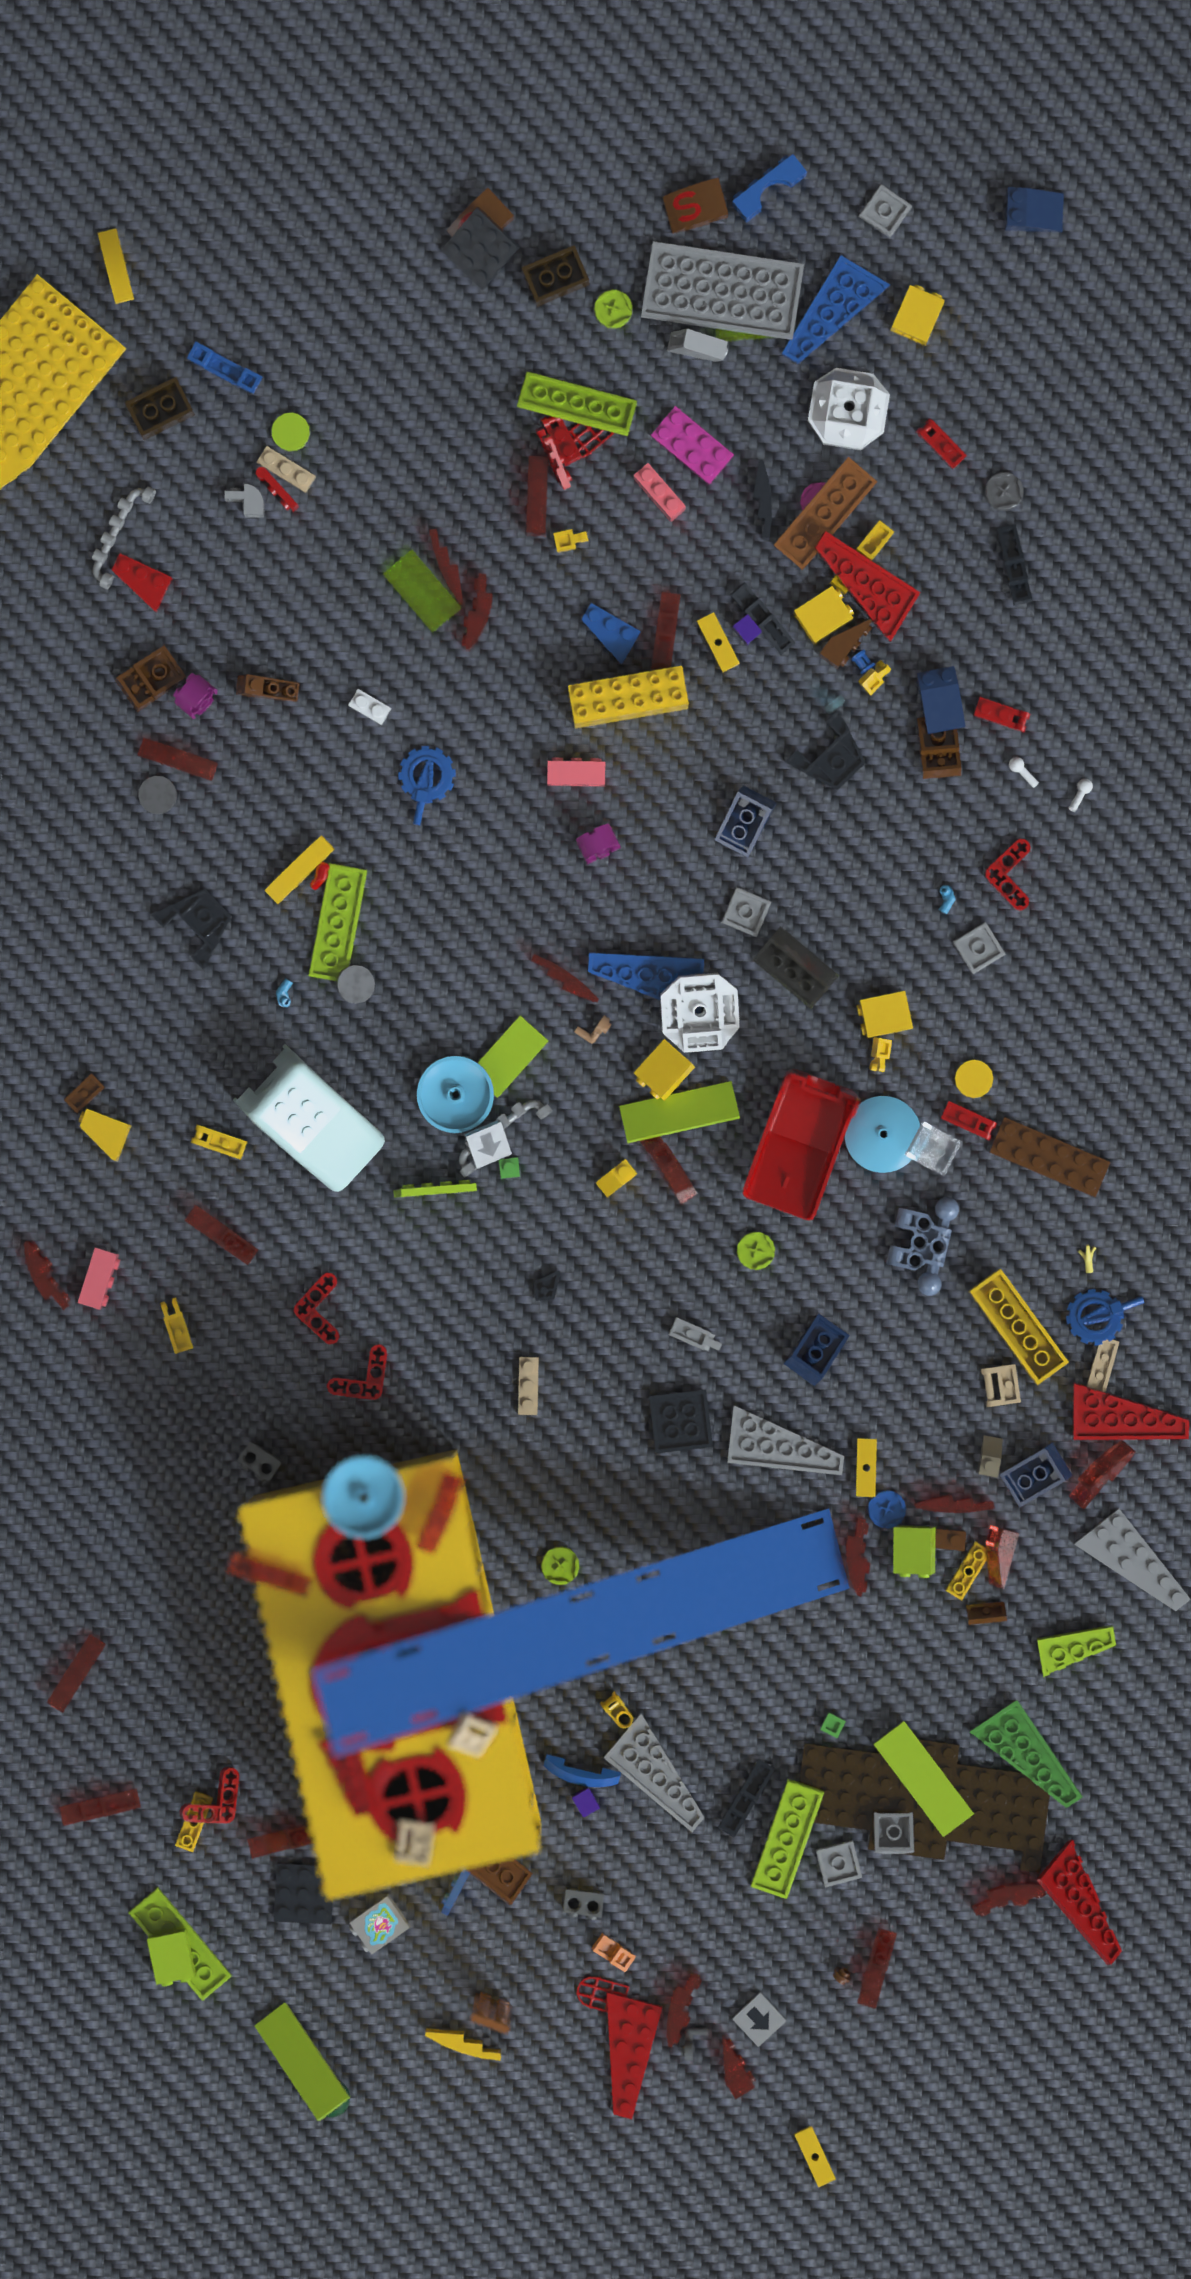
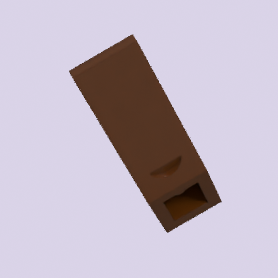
(839, 646)
(267, 688)

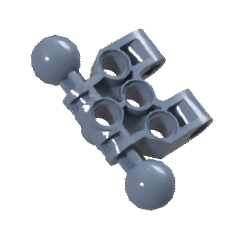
(946, 1210)

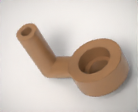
(602, 1026)

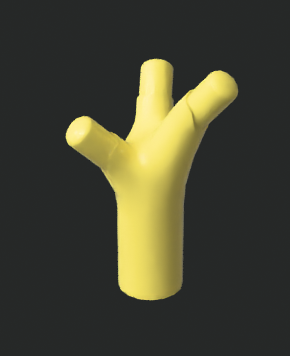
(1087, 1256)

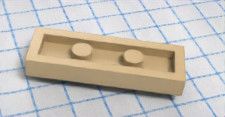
(286, 469)
(1102, 1365)
(528, 1386)

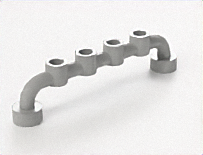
(117, 523)
(518, 1110)

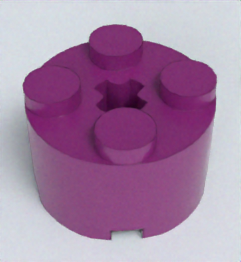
(195, 695)
(598, 843)

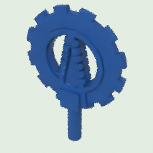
(423, 791)
(1109, 1311)

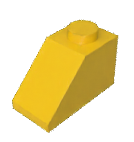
(616, 1178)

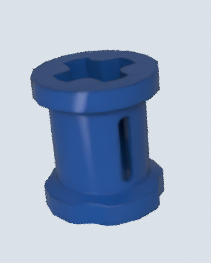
(862, 661)

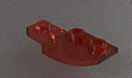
(477, 620)
(669, 1168)
(221, 1234)
(39, 1270)
(1100, 1471)
(439, 1513)
(857, 1565)
(280, 1840)
(1017, 1892)
(876, 1968)
(677, 2015)

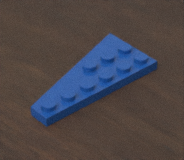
(838, 301)
(644, 972)

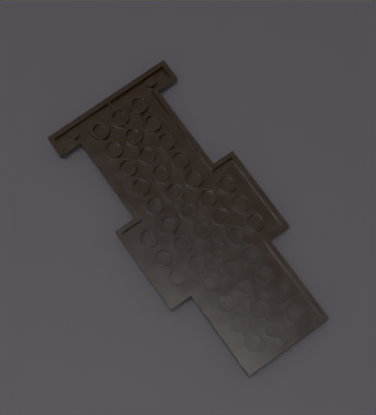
(858, 1783)

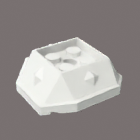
(842, 427)
(705, 1030)

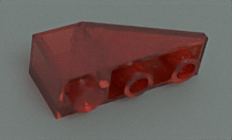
(999, 1552)
(736, 2076)

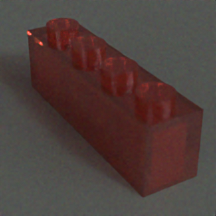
(537, 496)

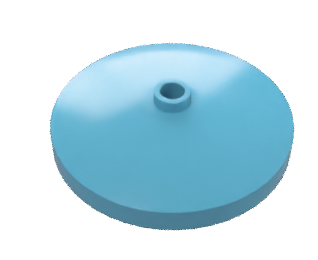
(436, 1092)
(864, 1137)
(344, 1492)

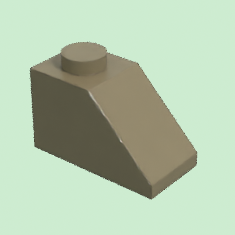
(990, 1456)

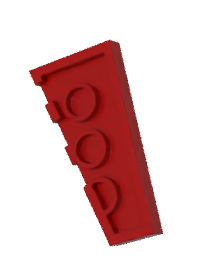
(352, 1776)

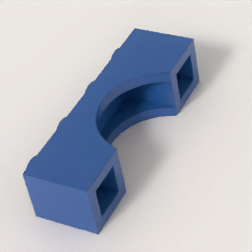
(787, 172)

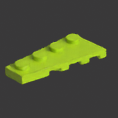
(428, 1189)
(1072, 1647)

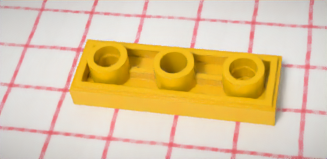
(713, 631)
(866, 1455)
(961, 1581)
(190, 1833)
(819, 2166)

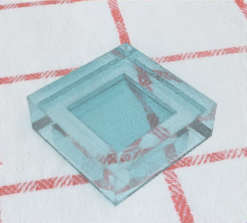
(835, 704)

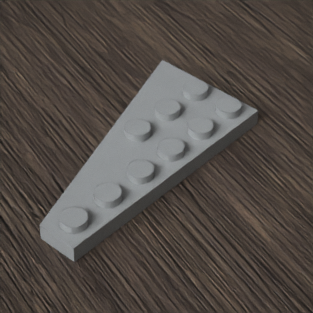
(768, 1445)
(1125, 1551)
(646, 1764)

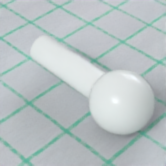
(1017, 765)
(1084, 786)

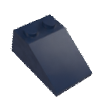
(1033, 210)
(940, 699)
(745, 821)
(816, 1350)
(1036, 1475)

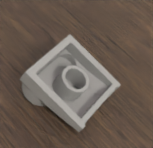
(893, 1833)

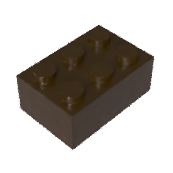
(555, 276)
(159, 408)

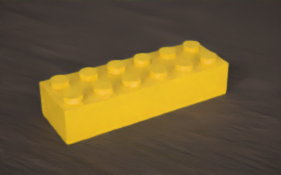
(1018, 1326)

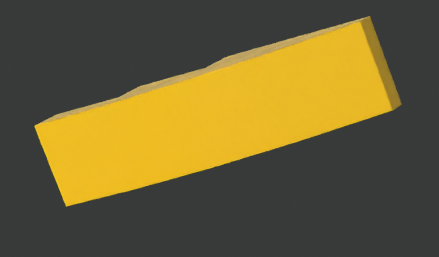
(116, 266)
(869, 548)
(299, 869)
(456, 2041)

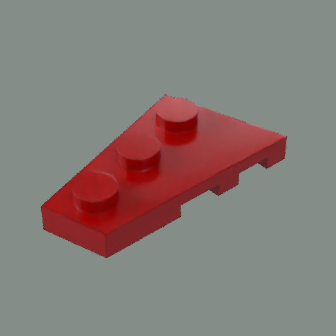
(143, 580)

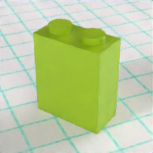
(914, 1550)
(171, 1957)

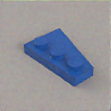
(611, 631)
(457, 1884)

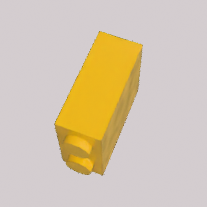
(918, 314)
(823, 614)
(885, 1014)
(663, 1070)

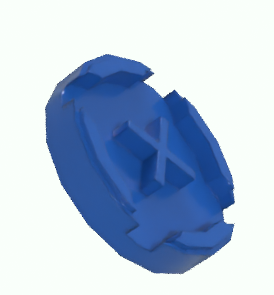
(887, 1509)

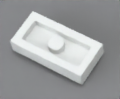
(369, 707)

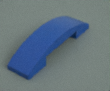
(224, 368)
(580, 1777)

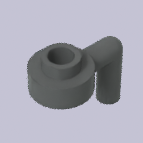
(687, 2049)

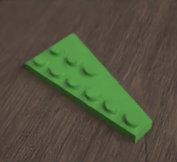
(1022, 1745)

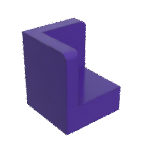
(747, 629)
(585, 1801)

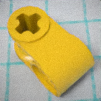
(617, 1709)

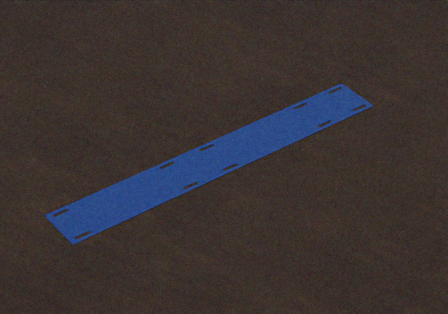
(553, 1638)

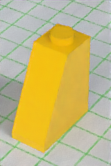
(105, 1132)

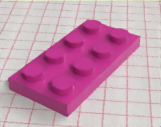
(692, 445)

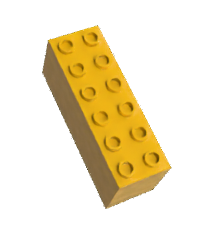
(628, 697)

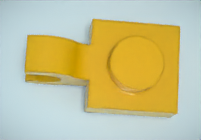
(566, 540)
(873, 678)
(881, 1051)

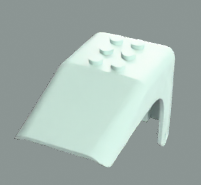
(312, 1122)

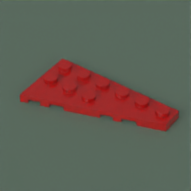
(874, 588)
(1111, 1417)
(1076, 1897)
(631, 2037)

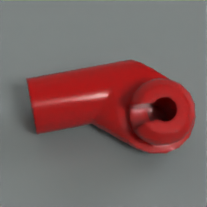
(320, 875)

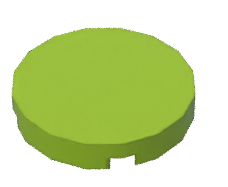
(613, 309)
(290, 432)
(755, 1250)
(560, 1565)

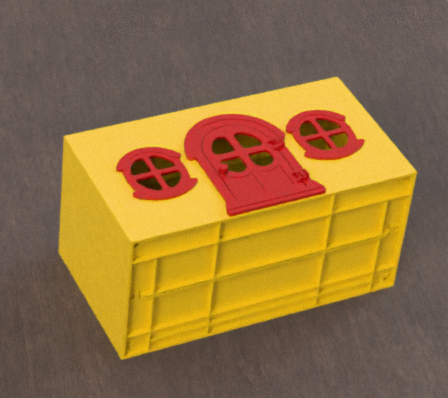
(491, 1794)

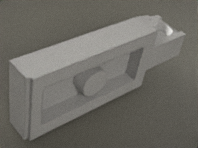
(693, 1335)

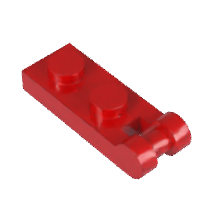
(562, 439)
(941, 444)
(276, 489)
(1001, 714)
(967, 1120)

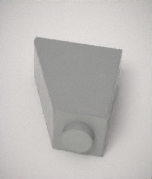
(697, 345)

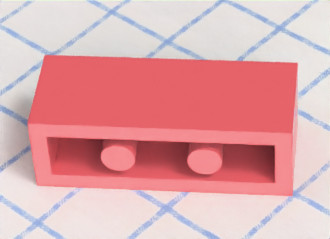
(659, 492)
(576, 772)
(99, 1278)

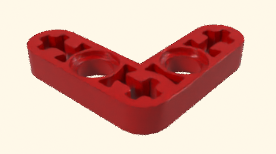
(1003, 870)
(312, 1312)
(370, 1380)
(217, 1809)

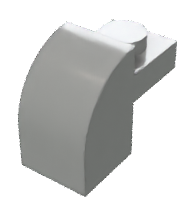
(252, 500)

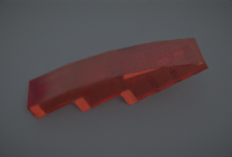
(449, 572)
(665, 631)
(177, 759)
(571, 983)
(947, 1505)
(269, 1574)
(76, 1673)
(99, 1807)

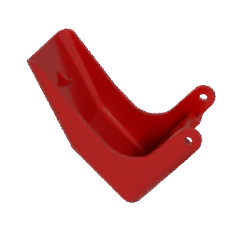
(800, 1144)

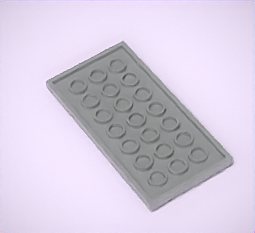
(722, 290)

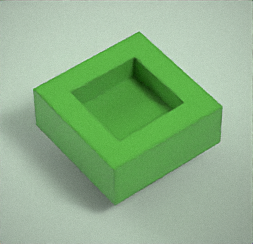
(509, 1168)
(832, 1725)

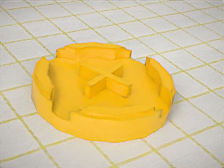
(974, 1078)

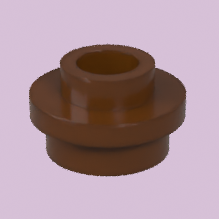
(841, 1975)

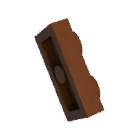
(84, 1093)
(950, 1539)
(986, 1613)

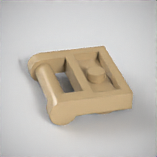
(1007, 1385)
(469, 1740)
(420, 1845)

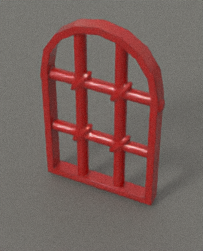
(595, 436)
(595, 1987)

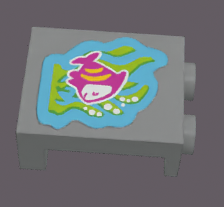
(379, 1924)

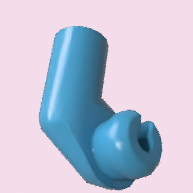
(948, 898)
(282, 994)

